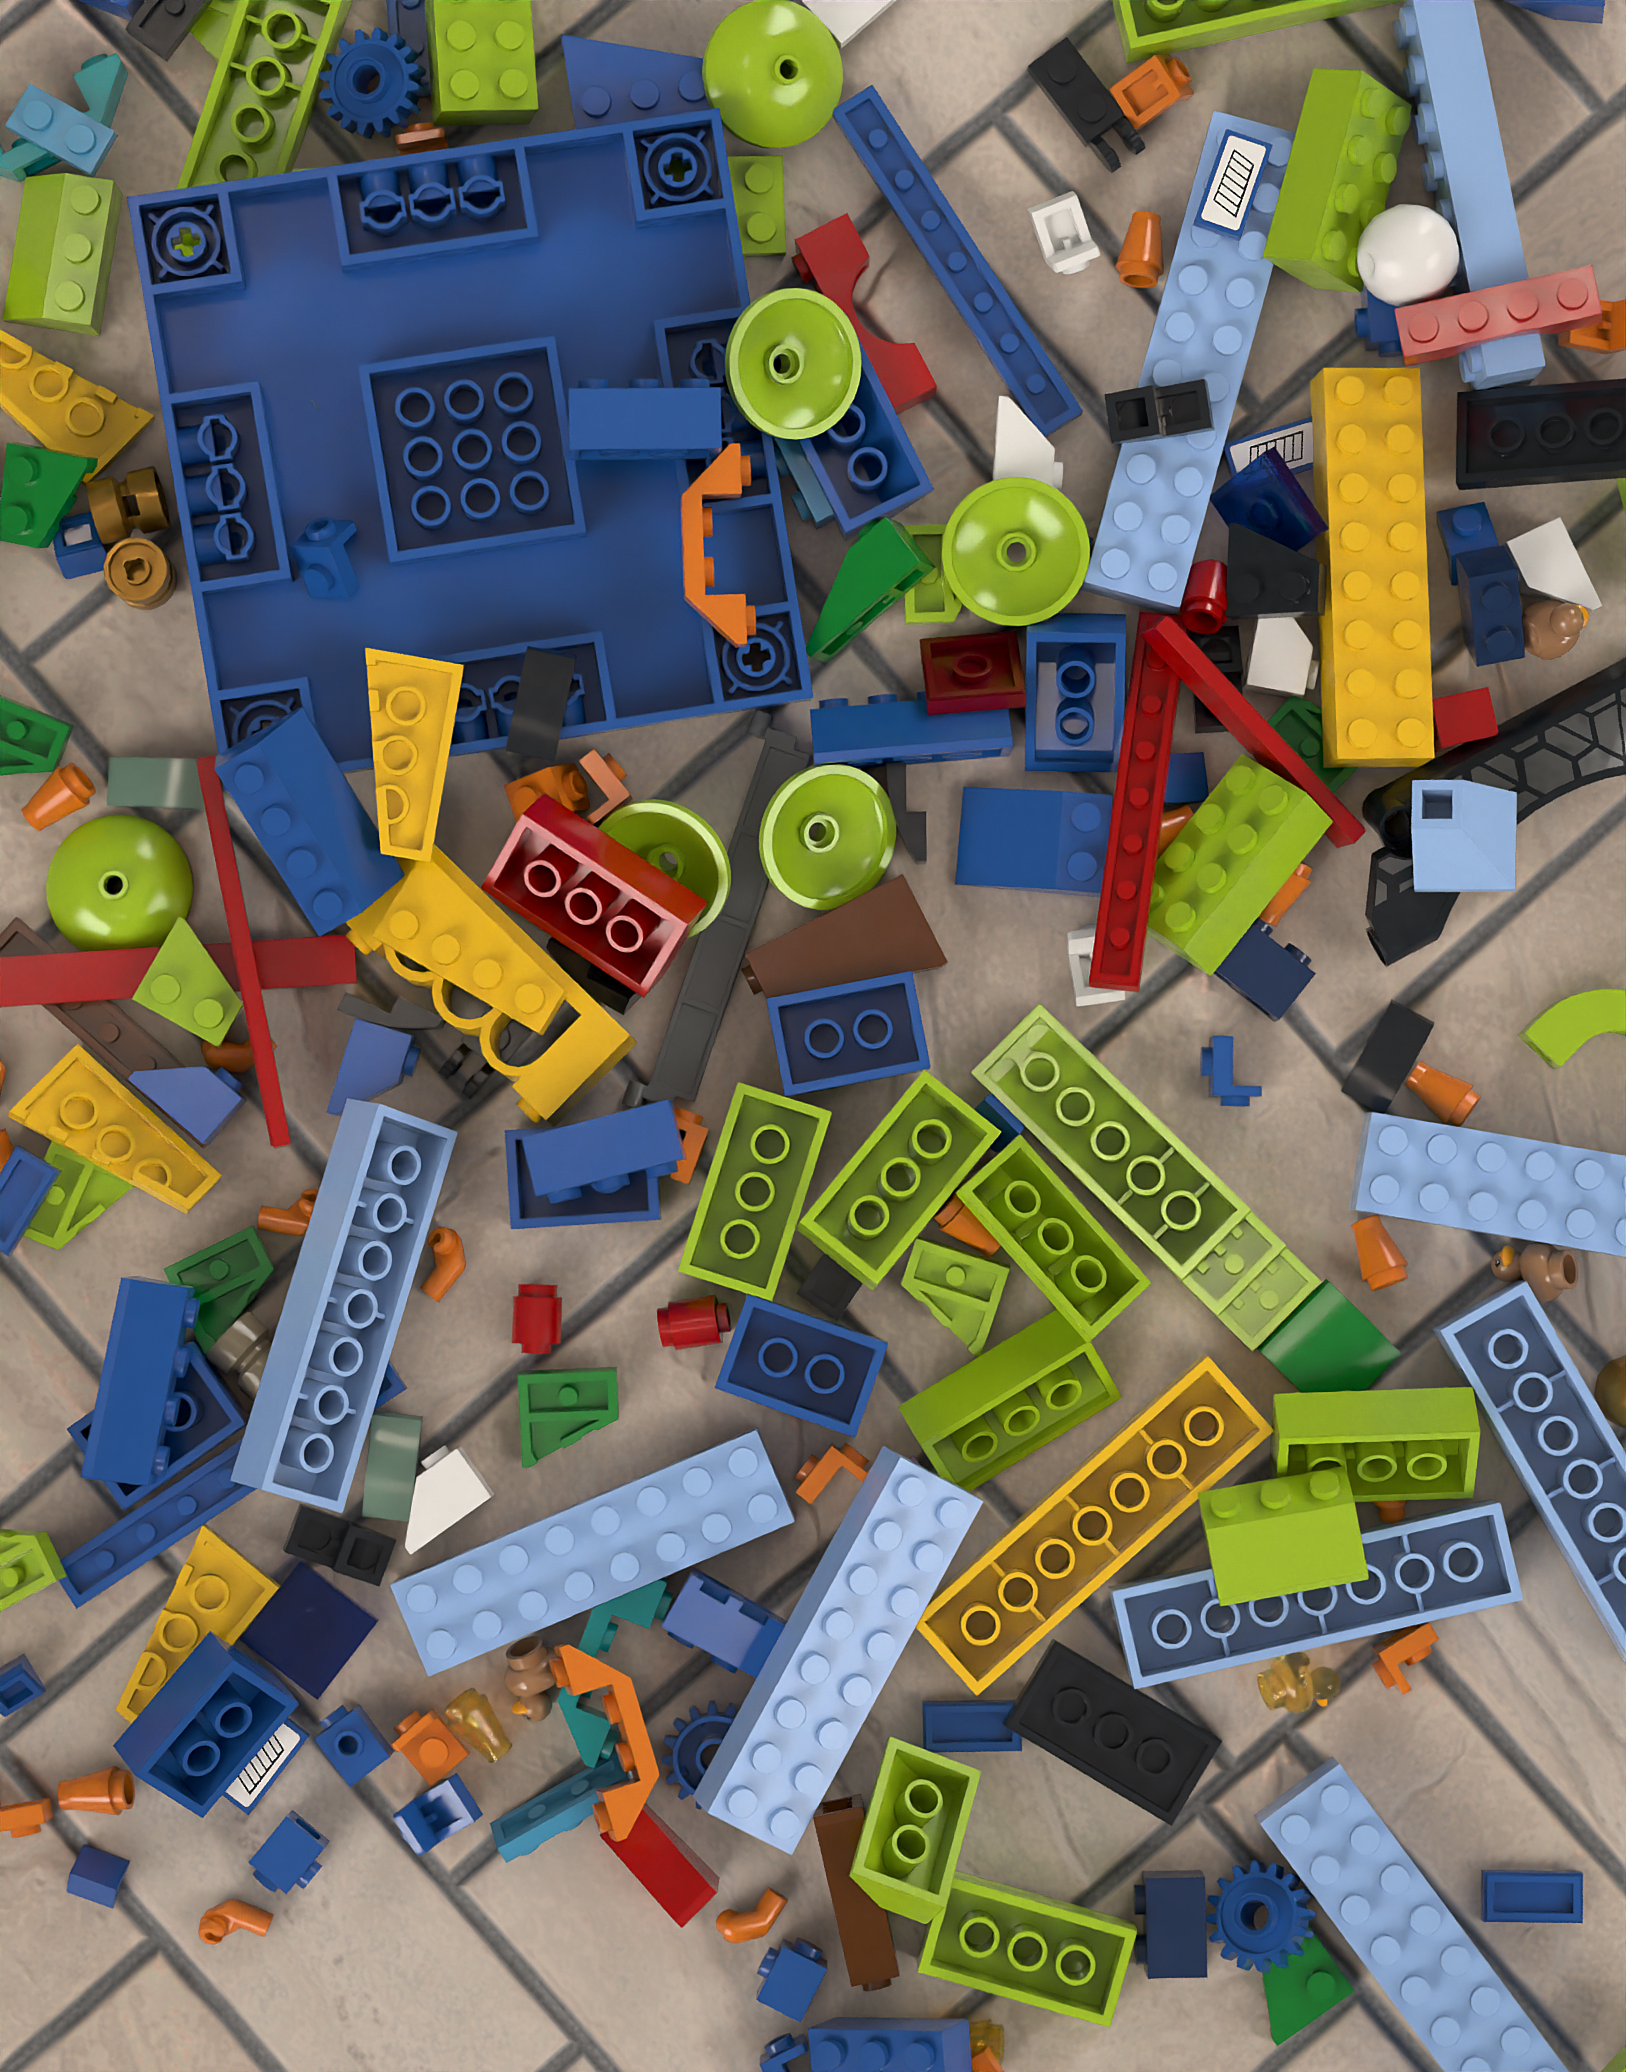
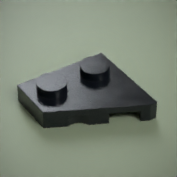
(1271, 579)

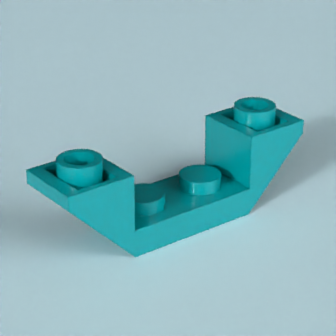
(101, 85)
(588, 1725)

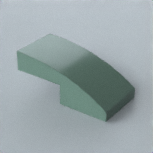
(154, 783)
(392, 1465)

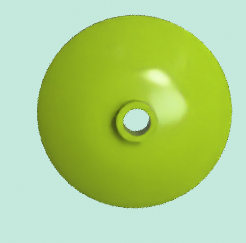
(745, 76)
(816, 370)
(978, 545)
(664, 827)
(851, 840)
(154, 880)

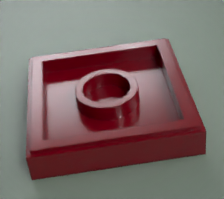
(972, 672)

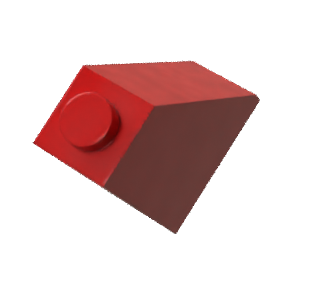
(666, 1866)

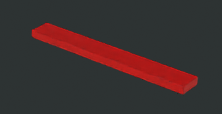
(1136, 817)
(243, 953)
(119, 972)

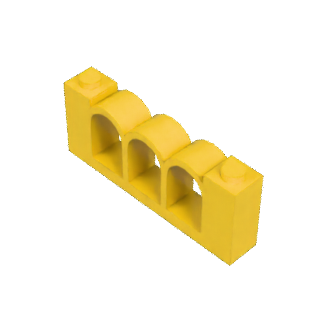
(569, 1066)

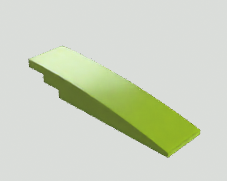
(262, 92)
(1146, 1177)

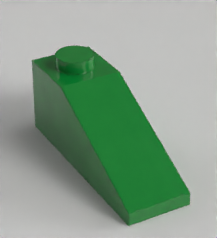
(870, 580)

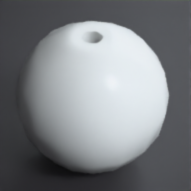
(1407, 255)

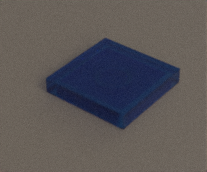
(1270, 503)
(309, 1629)

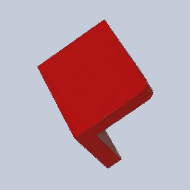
(1463, 719)

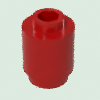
(1205, 597)
(536, 1318)
(693, 1322)

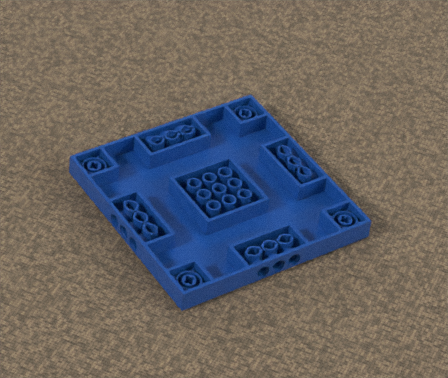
(438, 334)

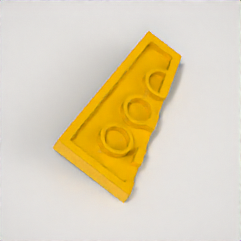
(64, 408)
(412, 732)
(460, 942)
(109, 1126)
(213, 1593)

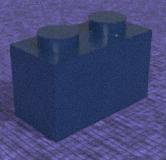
(1490, 605)
(1265, 971)
(1172, 1924)

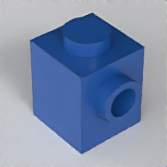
(1377, 325)
(353, 1743)
(289, 1855)
(791, 1977)

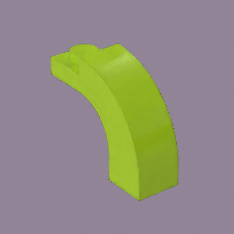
(1574, 1020)

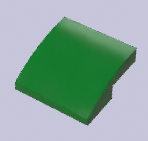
(1328, 1345)

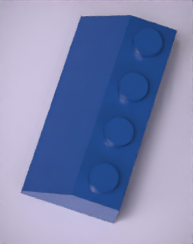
(866, 458)
(904, 733)
(308, 820)
(140, 1381)

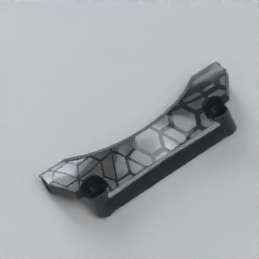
(1537, 754)

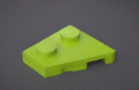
(189, 987)

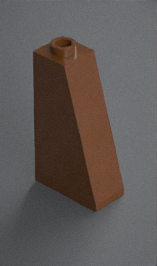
(852, 943)
(860, 1920)

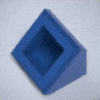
(18, 1685)
(97, 1876)

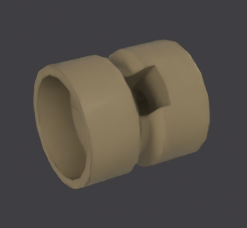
(244, 1352)

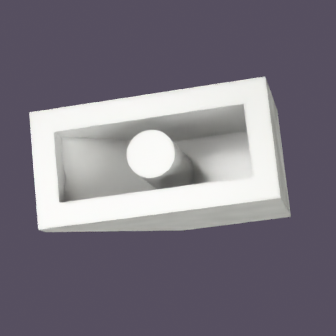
(1022, 448)
(1551, 567)
(1279, 659)
(444, 1495)

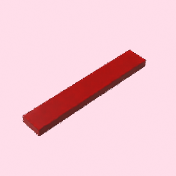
(1247, 724)

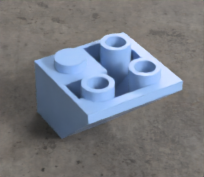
(1463, 837)

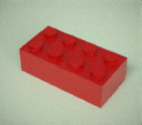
(593, 895)

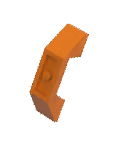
(719, 481)
(622, 1801)

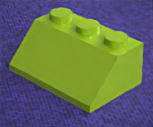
(63, 253)
(1283, 1536)
(914, 1830)

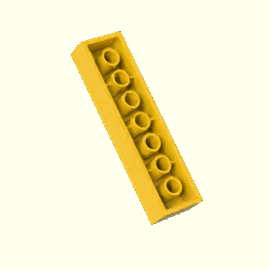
(1376, 564)
(1091, 1523)

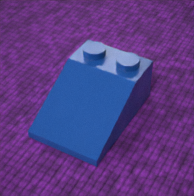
(1075, 692)
(1033, 840)

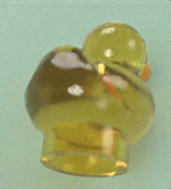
(1293, 1687)

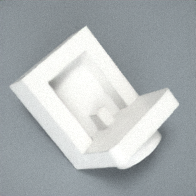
(1063, 234)
(1080, 951)

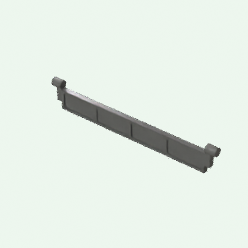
(725, 940)

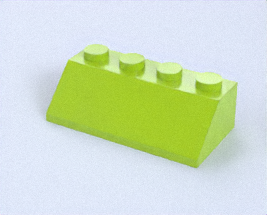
(1053, 1238)
(1010, 1401)

